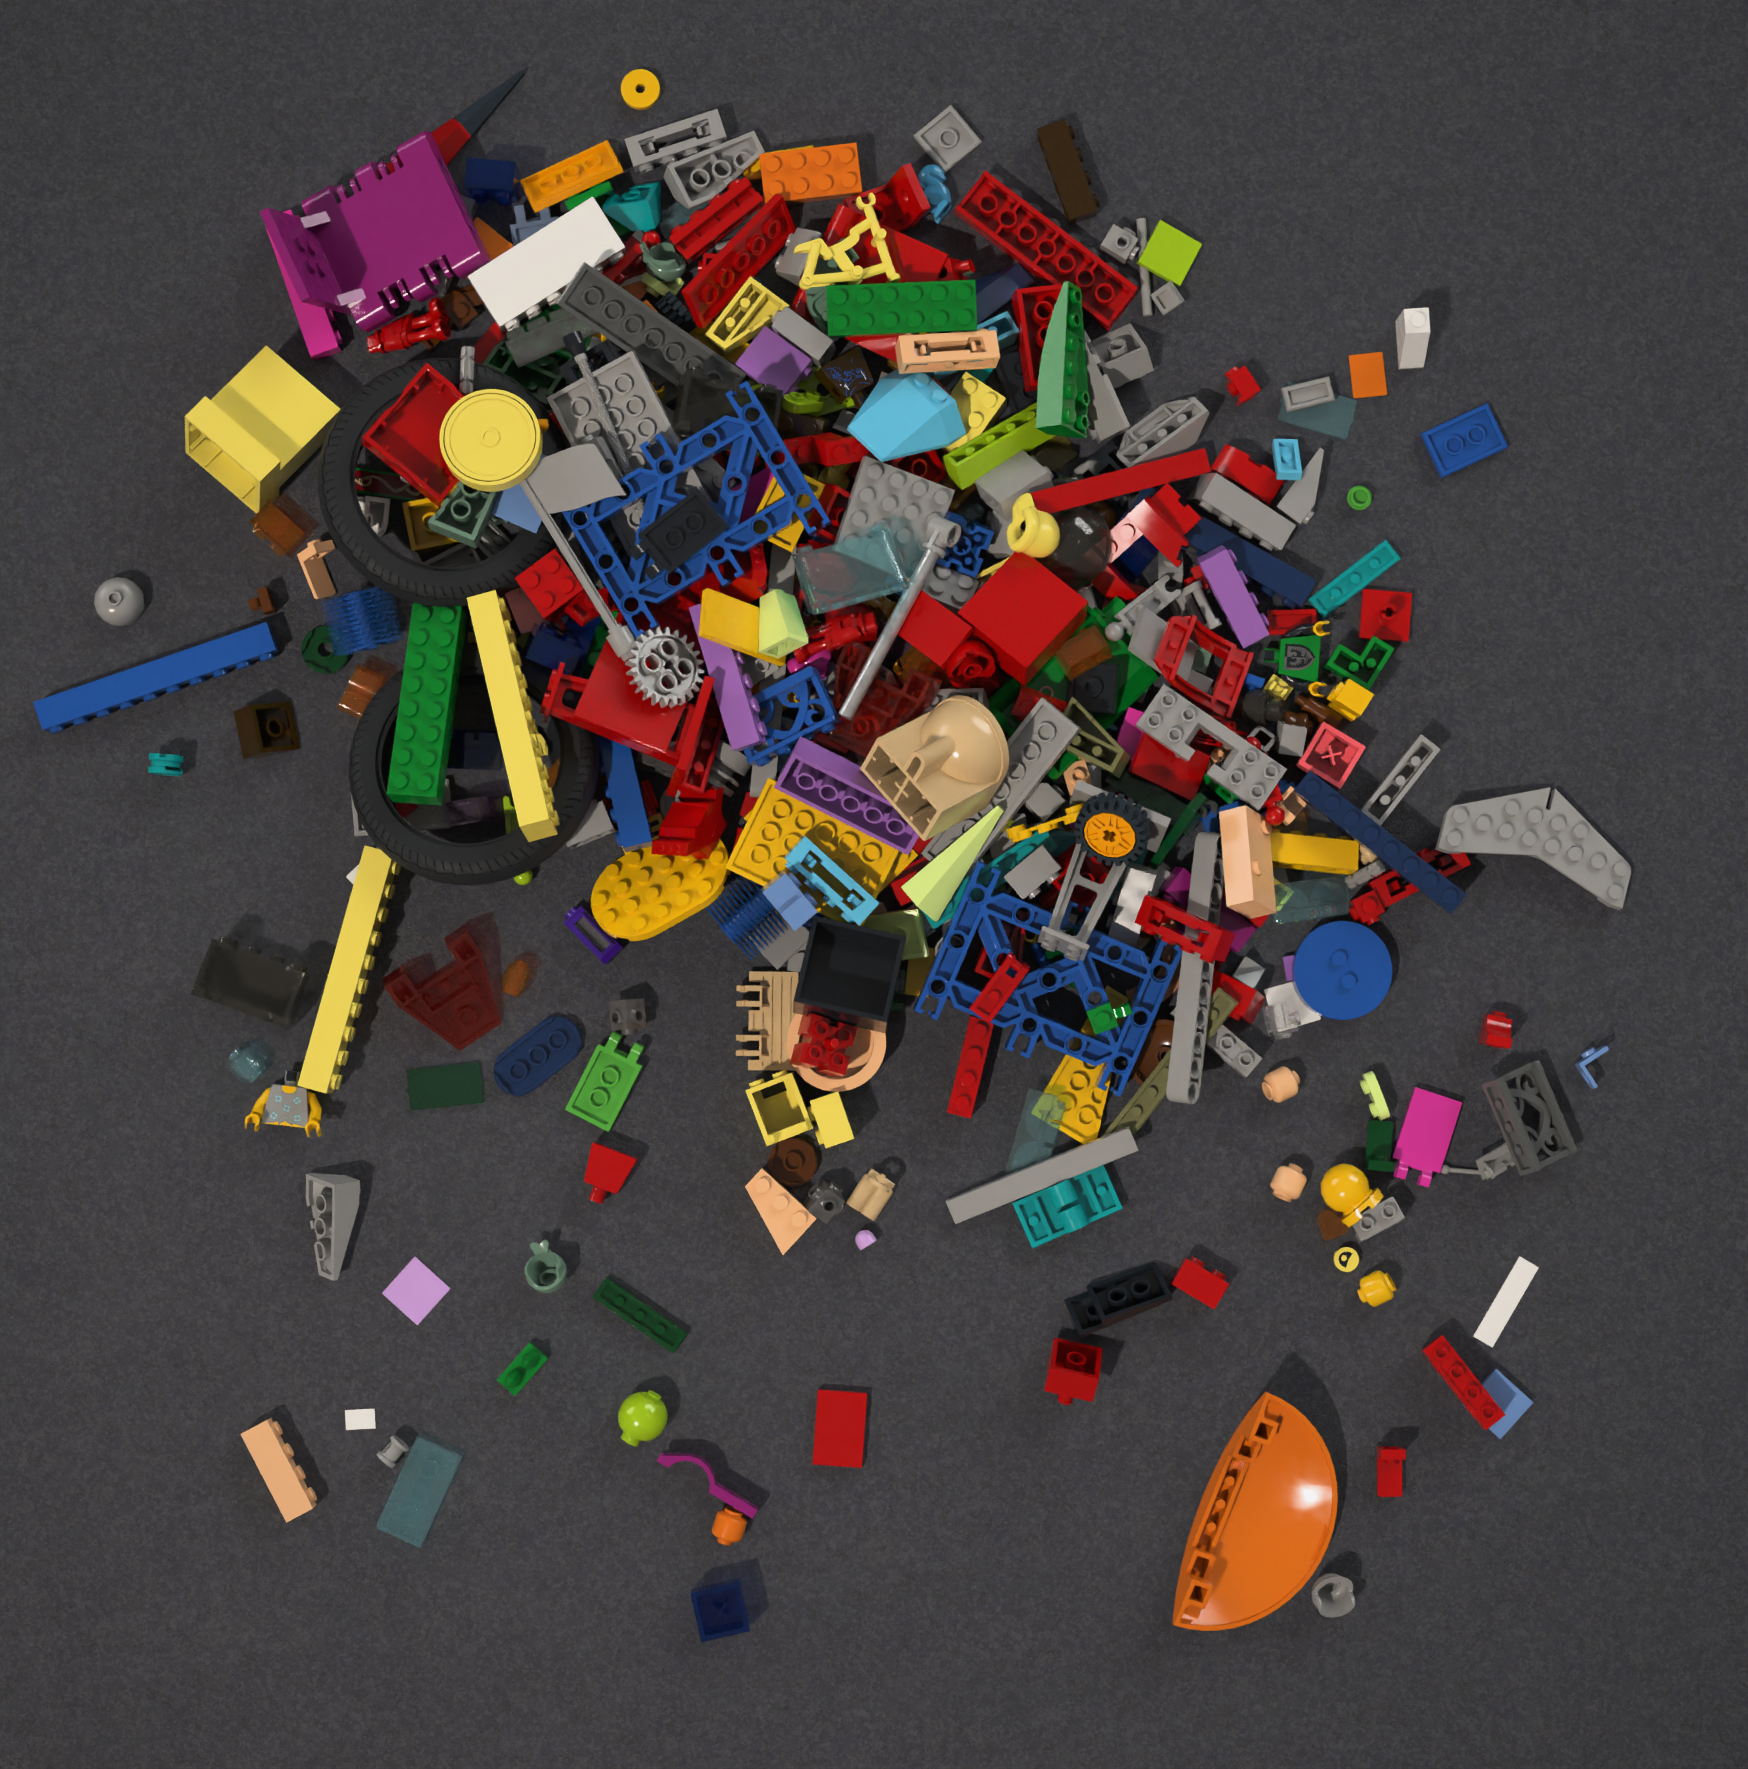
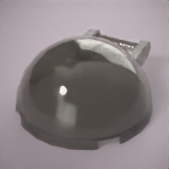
(1082, 545)

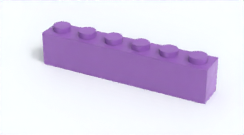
(732, 691)

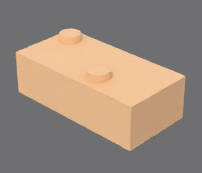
(1247, 862)

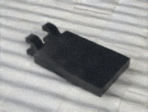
(679, 534)

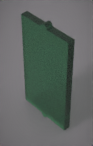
(445, 1086)

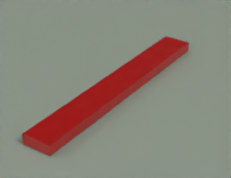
(1121, 482)

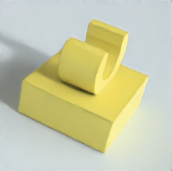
(1278, 687)

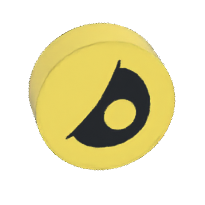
(1346, 1259)

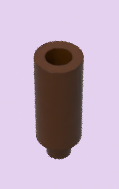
(1318, 710)

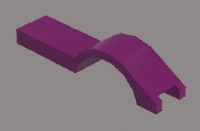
(715, 1489)

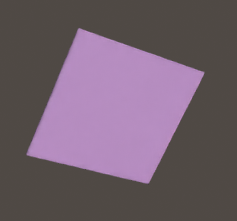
(416, 1290)

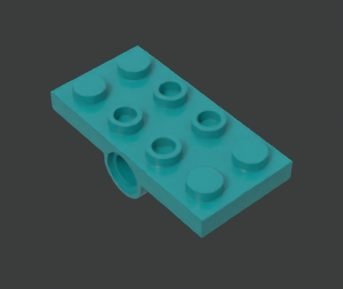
(1067, 1206)

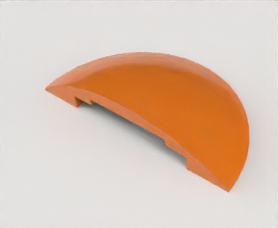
(1258, 1521)

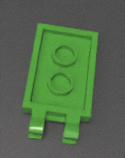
(606, 1083)

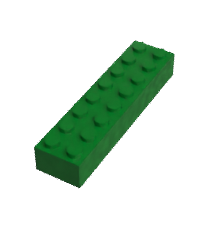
(427, 704)

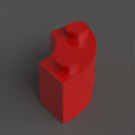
(1246, 474)

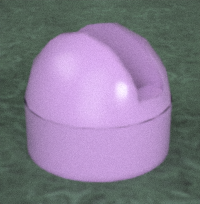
(864, 1239)

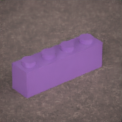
(1232, 595)

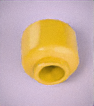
(1376, 1288)

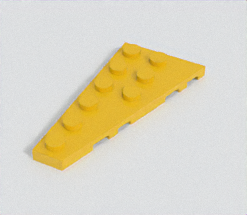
(1076, 1086)

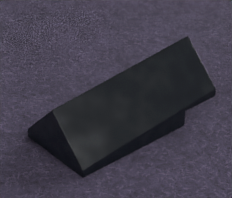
(1117, 1299)

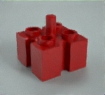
(823, 1045)

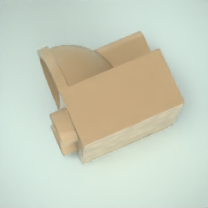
(940, 765)

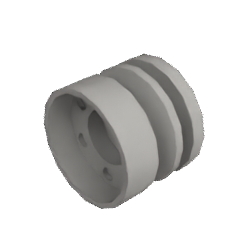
(724, 765)

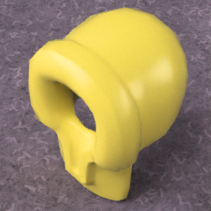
(1041, 530)

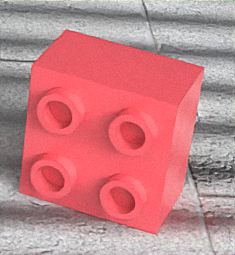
(1330, 755)

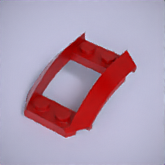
(1232, 672)

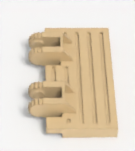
(772, 1019)

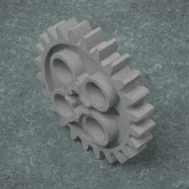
(650, 680)

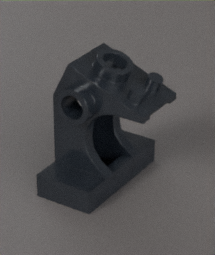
(1098, 463)

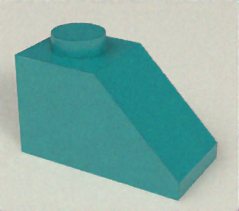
(637, 208)

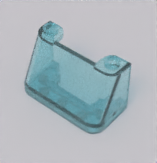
(850, 571)

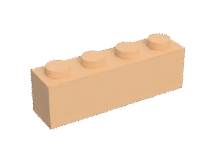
(279, 1469)

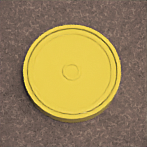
(491, 440)

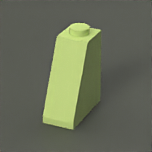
(780, 624)

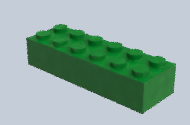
(901, 308)

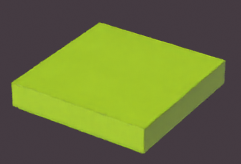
(1169, 253)

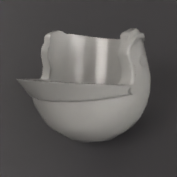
(1333, 1595)

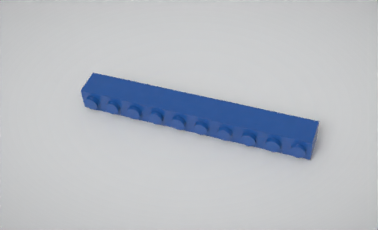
(156, 677)
(620, 770)

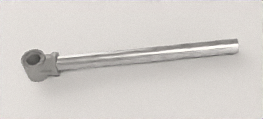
(940, 535)

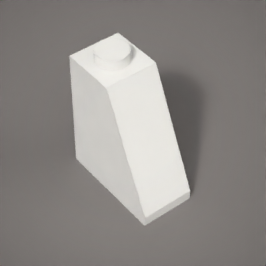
(1412, 337)

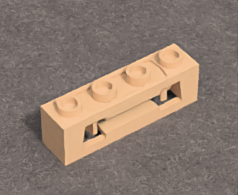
(947, 351)

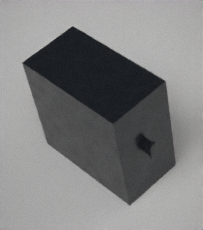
(849, 974)

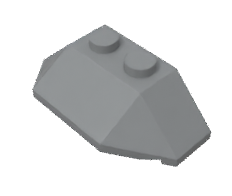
(1163, 432)

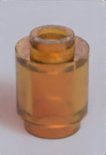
(516, 978)

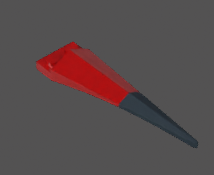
(457, 131)

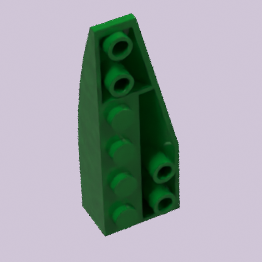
(1063, 370)

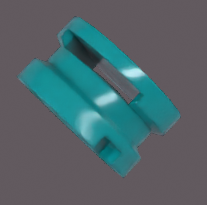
(165, 764)

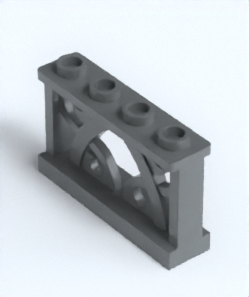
(1508, 1116)

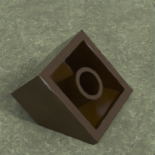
(266, 729)

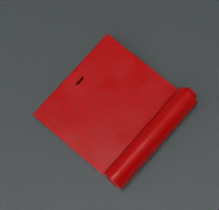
(909, 257)

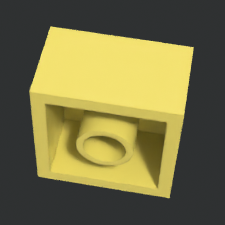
(831, 1120)

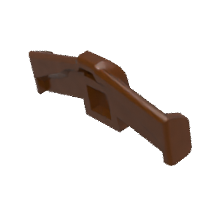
(460, 310)

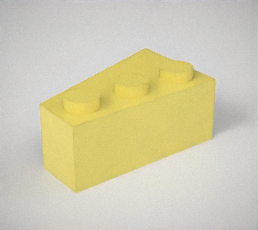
(744, 317)

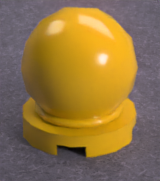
(1348, 1191)

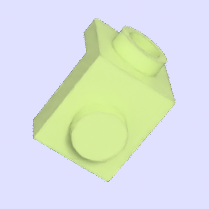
(658, 287)

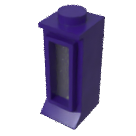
(592, 935)

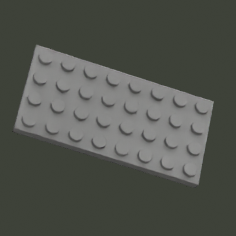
(636, 419)

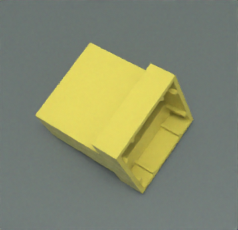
(259, 428)

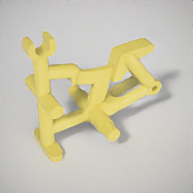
(850, 275)

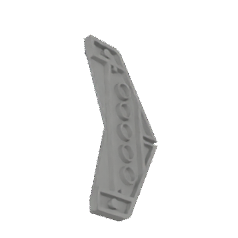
(1555, 835)

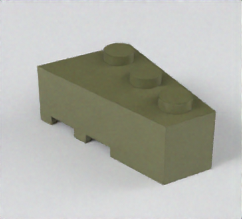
(1094, 742)

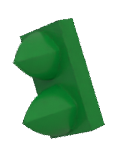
(522, 1369)

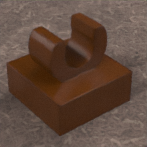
(263, 602)

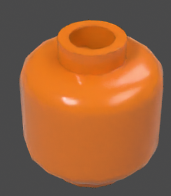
(729, 1525)

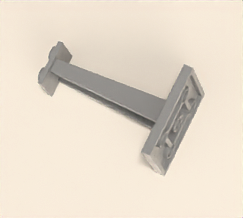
(1075, 946)

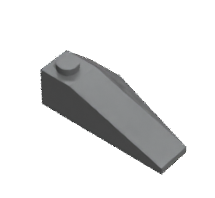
(710, 171)
(334, 1210)

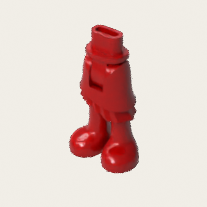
(403, 332)
(837, 632)

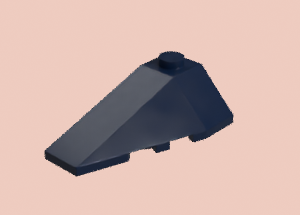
(995, 290)

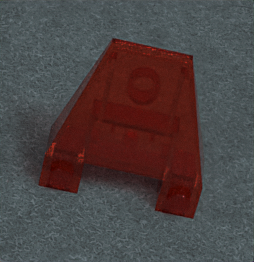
(884, 704)
(454, 999)

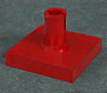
(1385, 615)

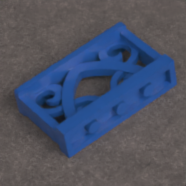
(799, 685)

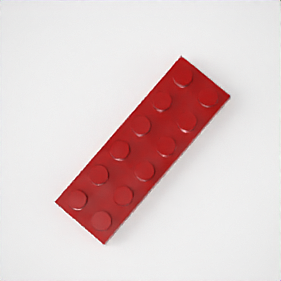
(738, 261)

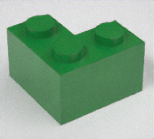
(1359, 668)

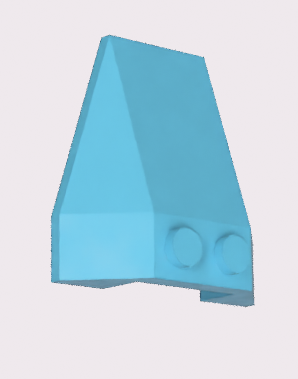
(907, 417)

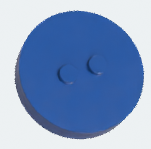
(1341, 970)

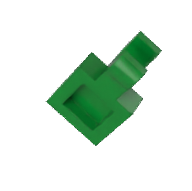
(1104, 1016)

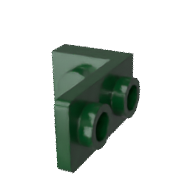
(1379, 1146)

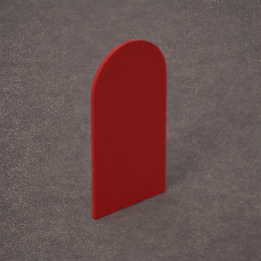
(612, 701)

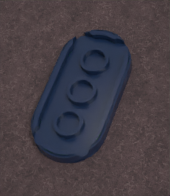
(537, 1056)

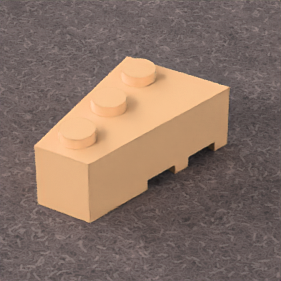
(779, 1209)

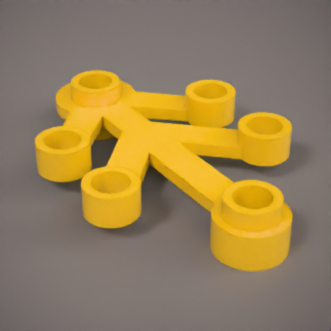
(1020, 832)

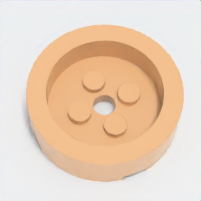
(863, 1063)

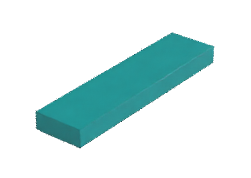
(1354, 579)

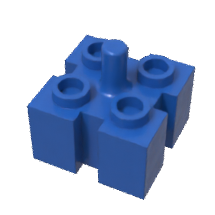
(966, 551)

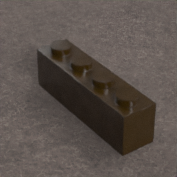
(1067, 172)

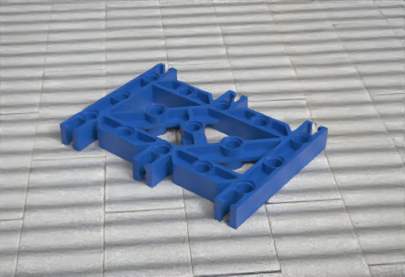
(659, 490)
(986, 917)

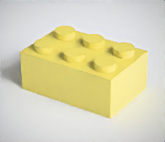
(977, 406)

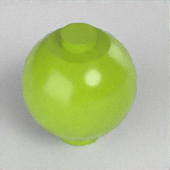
(642, 1417)

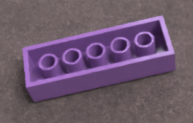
(843, 793)

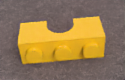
(1349, 699)

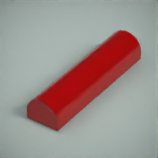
(703, 751)

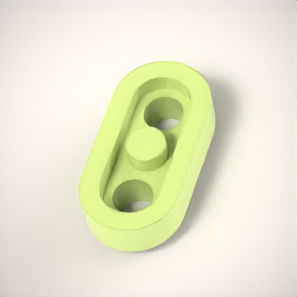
(1370, 1086)

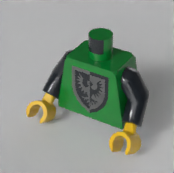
(1299, 657)

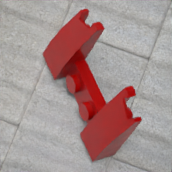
(1143, 520)

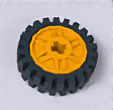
(1112, 829)

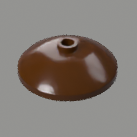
(1156, 1043)

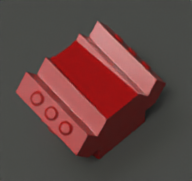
(744, 588)
(692, 825)

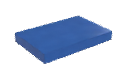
(1464, 440)

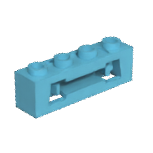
(861, 908)

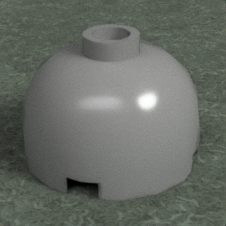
(119, 601)

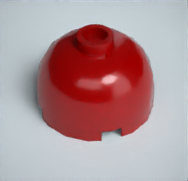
(970, 664)

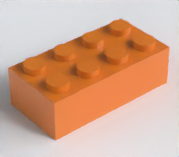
(811, 173)

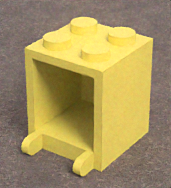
(780, 1114)

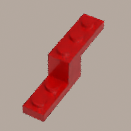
(824, 449)

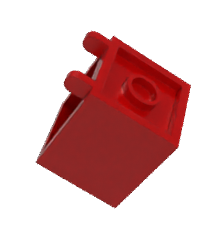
(551, 586)

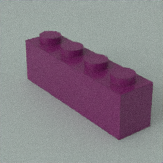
(1176, 891)

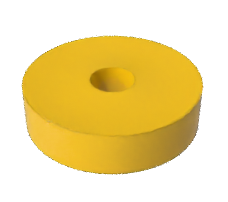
(643, 100)

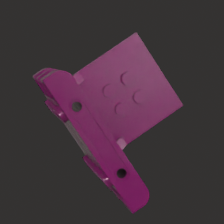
(382, 239)

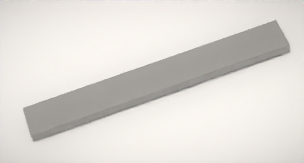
(1042, 1175)

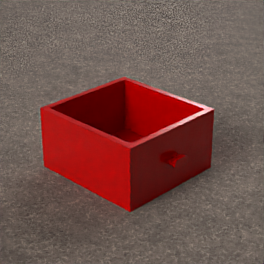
(1024, 615)

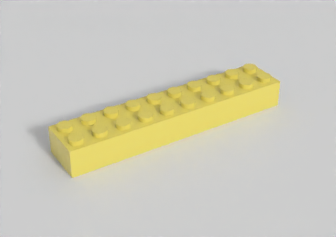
(513, 716)
(349, 971)

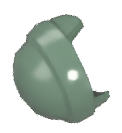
(663, 261)
(546, 1269)

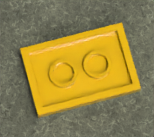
(789, 537)

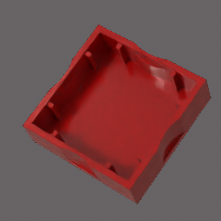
(410, 433)

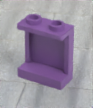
(775, 362)

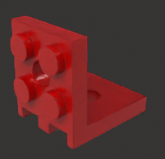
(898, 202)

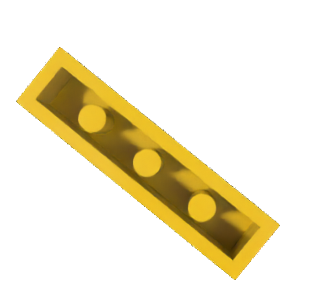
(1314, 852)

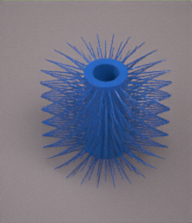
(362, 620)
(746, 917)

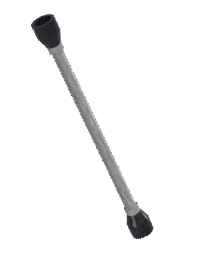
(575, 346)

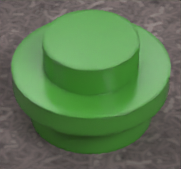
(1359, 498)

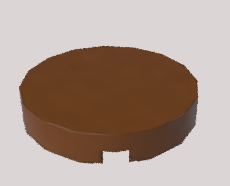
(792, 1161)

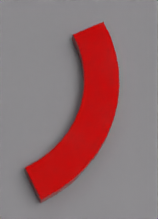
(584, 611)

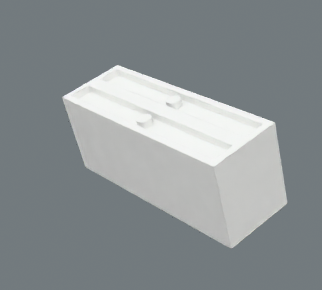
(545, 264)

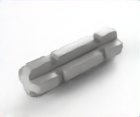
(466, 370)
(1365, 874)

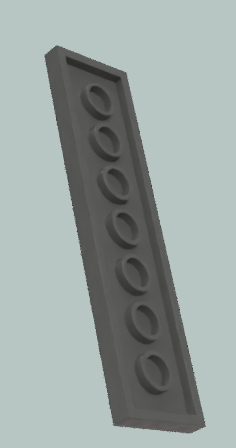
(641, 329)

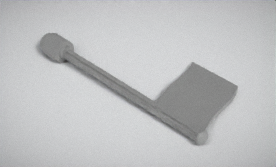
(568, 483)

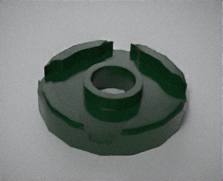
(312, 656)

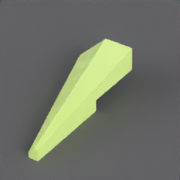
(937, 882)

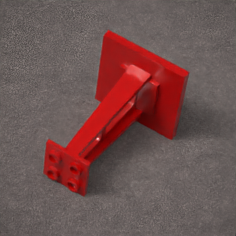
(676, 755)

